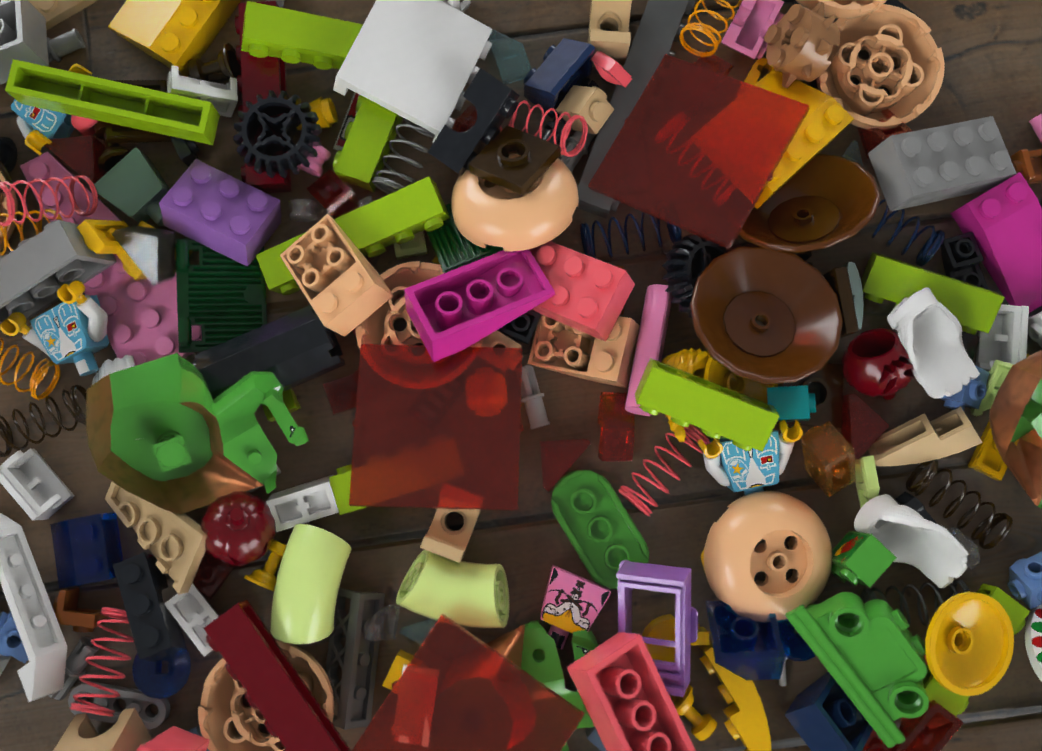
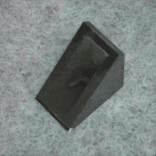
(150, 250)

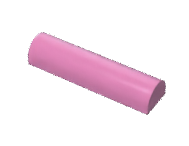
(650, 339)

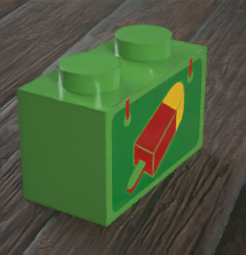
(860, 559)

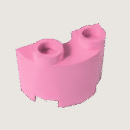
(750, 26)

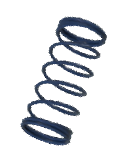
(589, 243)
(920, 260)

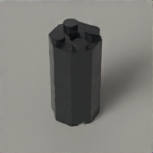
(290, 347)

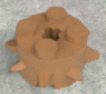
(801, 43)

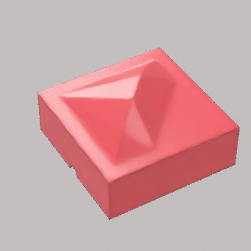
(610, 69)

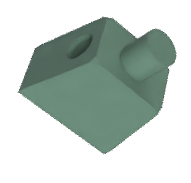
(135, 187)

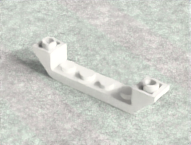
(31, 614)

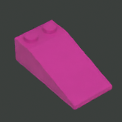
(1009, 238)
(475, 300)

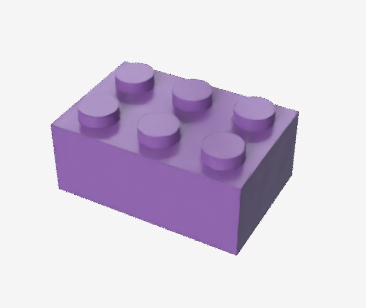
(221, 212)

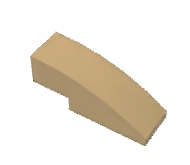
(925, 439)

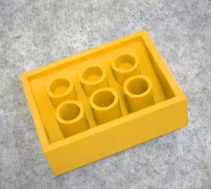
(172, 28)
(819, 128)

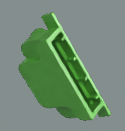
(868, 657)

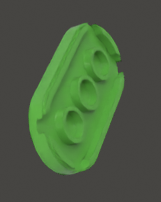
(597, 525)

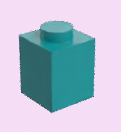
(792, 402)

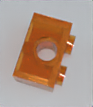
(828, 458)

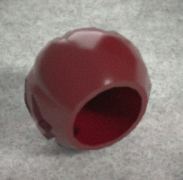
(877, 363)
(238, 528)

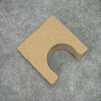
(613, 16)
(449, 542)
(124, 735)

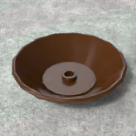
(816, 207)
(781, 292)

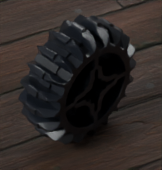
(293, 115)
(685, 264)

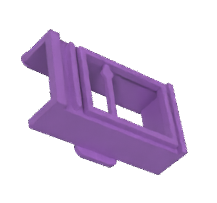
(669, 580)

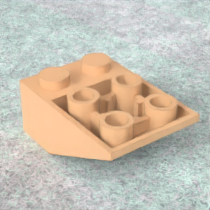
(335, 276)
(585, 356)

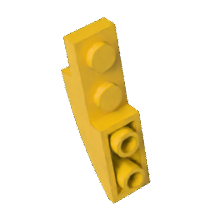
(746, 714)

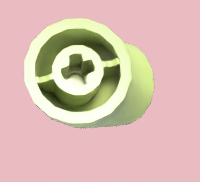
(308, 585)
(462, 591)

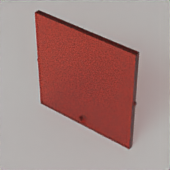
(699, 149)
(437, 428)
(468, 699)

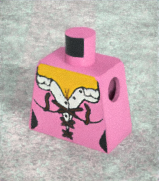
(571, 603)

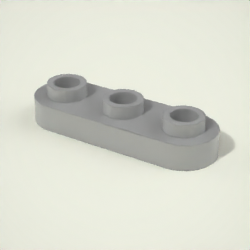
(134, 699)

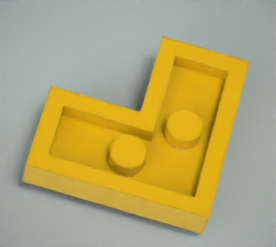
(100, 240)

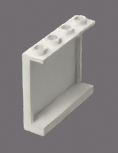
(415, 60)

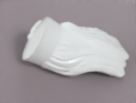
(933, 344)
(913, 539)

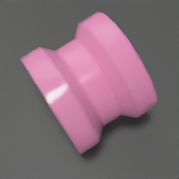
(315, 167)

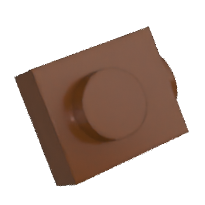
(1029, 165)
(69, 614)

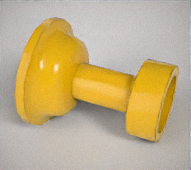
(266, 577)
(702, 725)

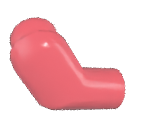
(83, 125)

